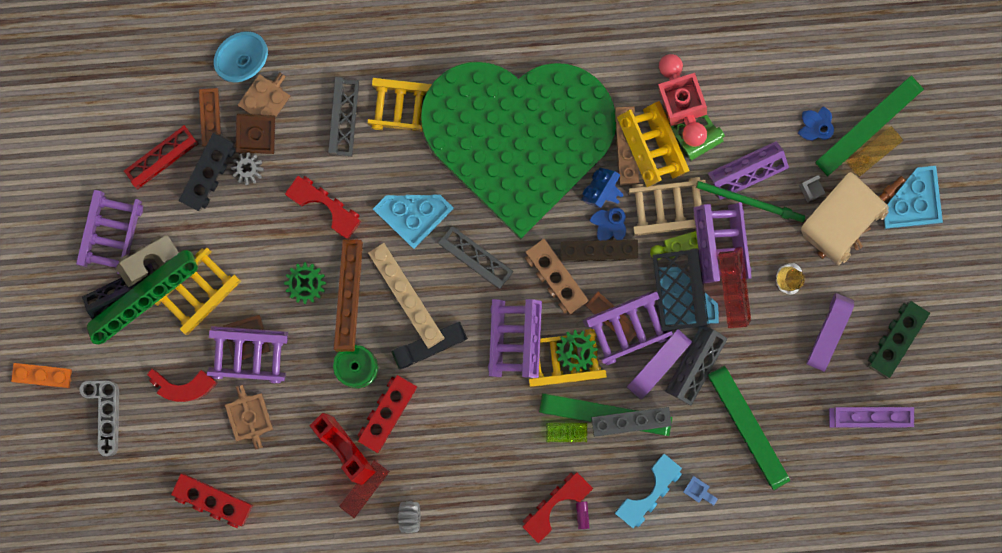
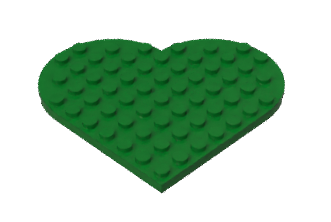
(518, 138)

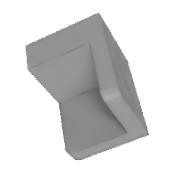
(812, 188)

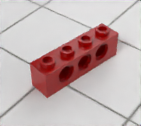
(376, 442)
(186, 483)

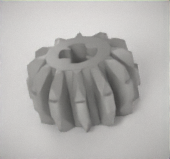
(246, 162)
(409, 517)

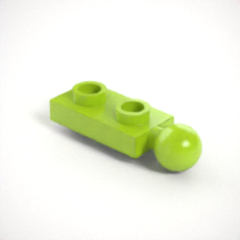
(676, 244)

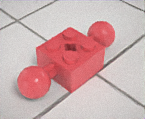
(687, 110)

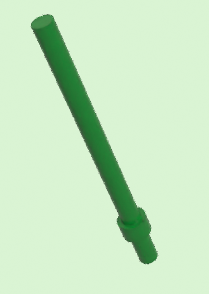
(784, 212)

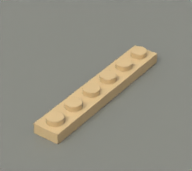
(406, 295)

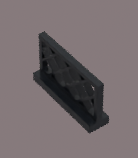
(696, 284)

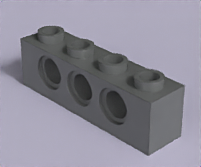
(631, 421)

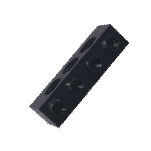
(190, 196)

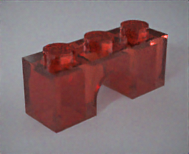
(361, 494)

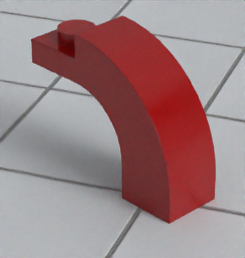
(192, 391)

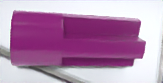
(582, 515)

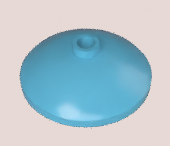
(240, 57)

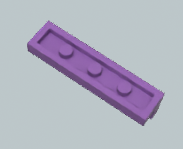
(748, 166)

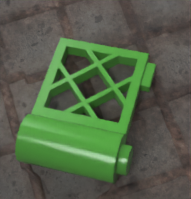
(714, 138)

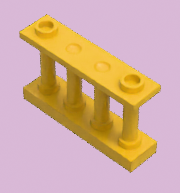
(400, 89)
(664, 137)
(216, 296)
(557, 375)

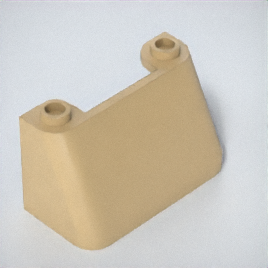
(843, 218)

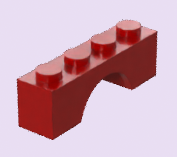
(303, 193)
(352, 460)
(539, 524)

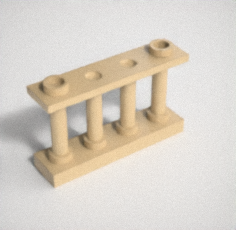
(661, 224)

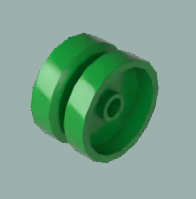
(363, 375)

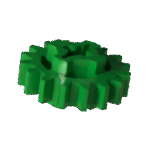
(298, 289)
(587, 345)

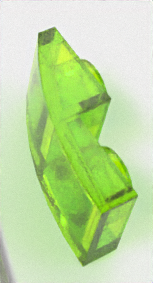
(566, 432)

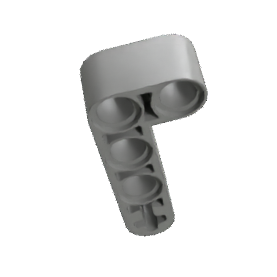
(103, 418)

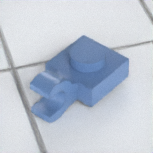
(697, 490)

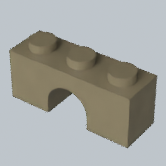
(132, 267)

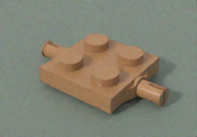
(265, 97)
(249, 417)

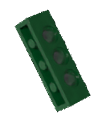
(918, 317)

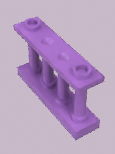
(95, 219)
(706, 238)
(630, 308)
(531, 332)
(239, 336)
(871, 417)

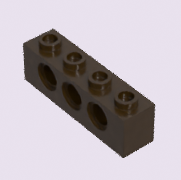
(599, 250)

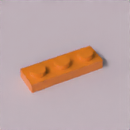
(41, 375)

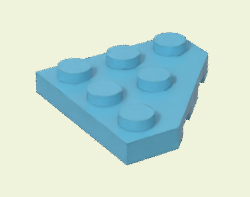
(916, 201)
(413, 215)
(679, 309)

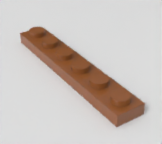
(348, 295)

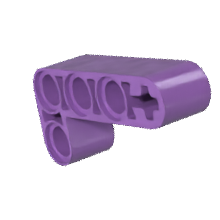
(831, 331)
(659, 364)

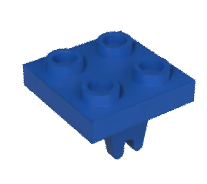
(602, 188)

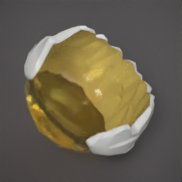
(790, 278)

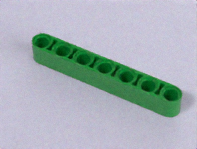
(869, 125)
(142, 297)
(585, 410)
(748, 428)

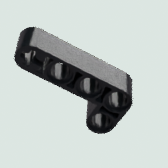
(418, 351)

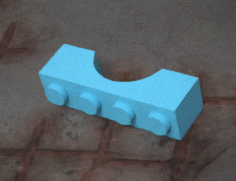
(664, 472)

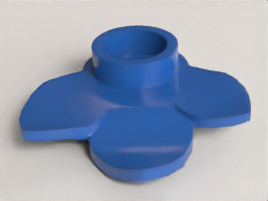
(814, 122)
(607, 226)

